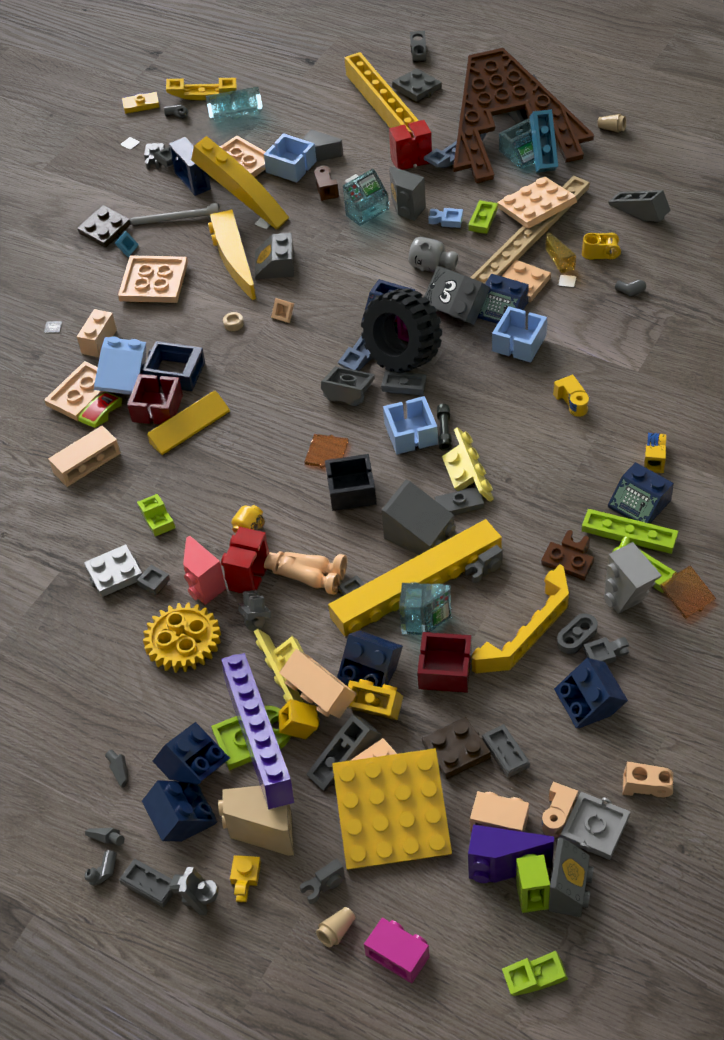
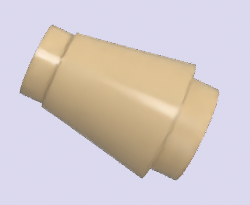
(613, 123)
(335, 927)

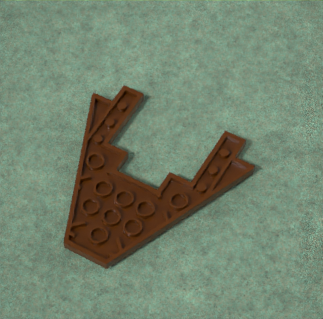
(502, 85)

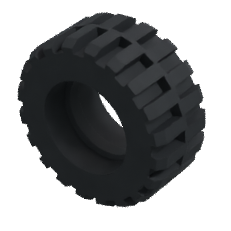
(420, 322)

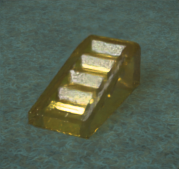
(560, 254)

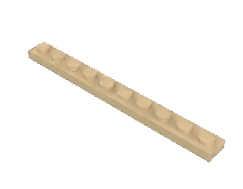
(525, 237)

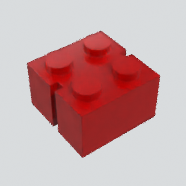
(408, 150)
(245, 557)

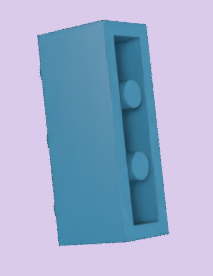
(543, 140)

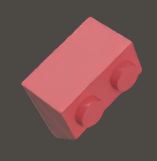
(202, 572)

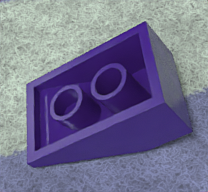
(495, 852)

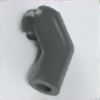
(177, 110)
(631, 288)
(105, 871)

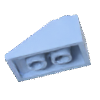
(119, 365)

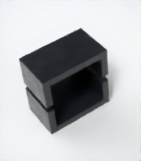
(350, 482)

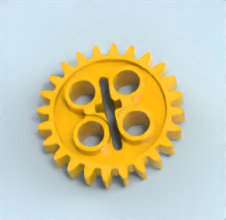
(182, 637)

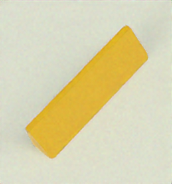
(187, 422)

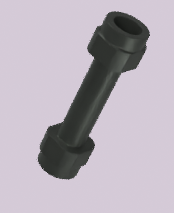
(444, 438)

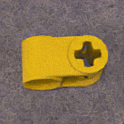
(599, 246)

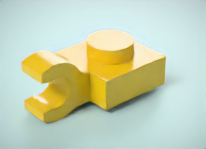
(244, 873)

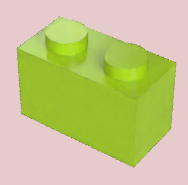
(532, 883)

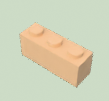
(84, 456)
(317, 684)

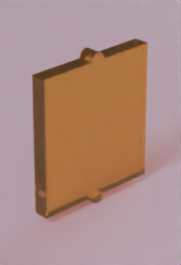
(325, 448)
(687, 592)

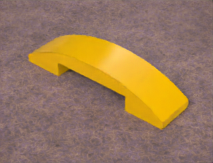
(199, 91)

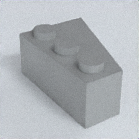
(628, 578)

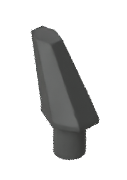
(118, 767)
(106, 835)

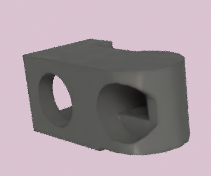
(418, 47)

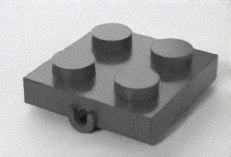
(417, 85)

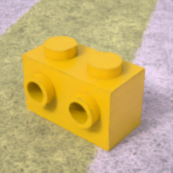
(375, 700)

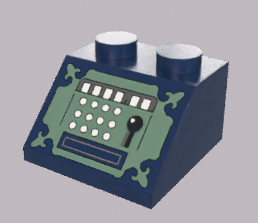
(503, 293)
(641, 494)

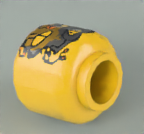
(248, 517)

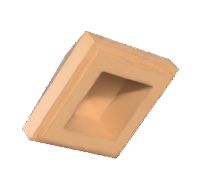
(282, 310)

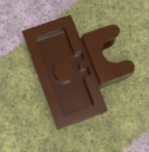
(570, 555)

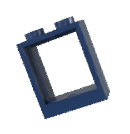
(187, 171)
(178, 353)

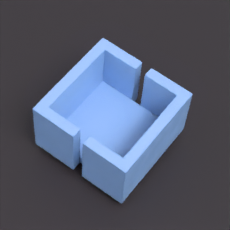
(290, 157)
(513, 338)
(416, 430)

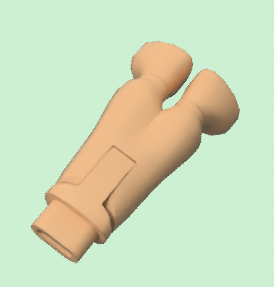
(309, 569)

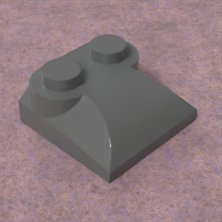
(346, 385)

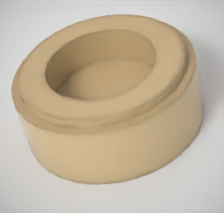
(233, 321)

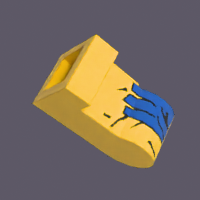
(573, 395)
(655, 451)

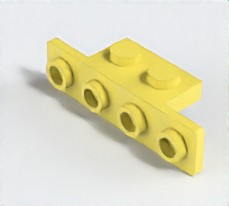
(464, 466)
(277, 658)

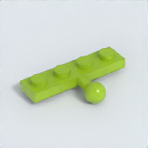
(629, 531)

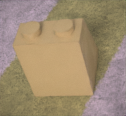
(251, 822)

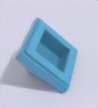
(126, 244)

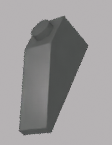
(642, 204)
(349, 742)

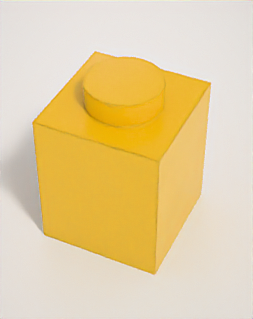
(298, 719)

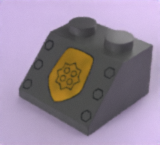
(407, 193)
(275, 257)
(569, 880)

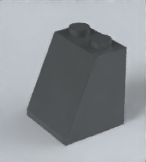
(416, 520)

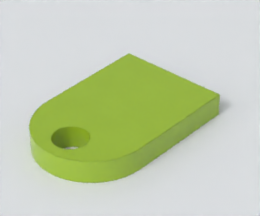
(232, 742)

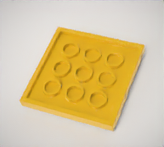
(391, 809)

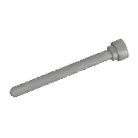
(213, 208)

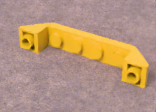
(492, 659)

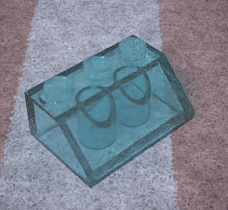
(234, 104)

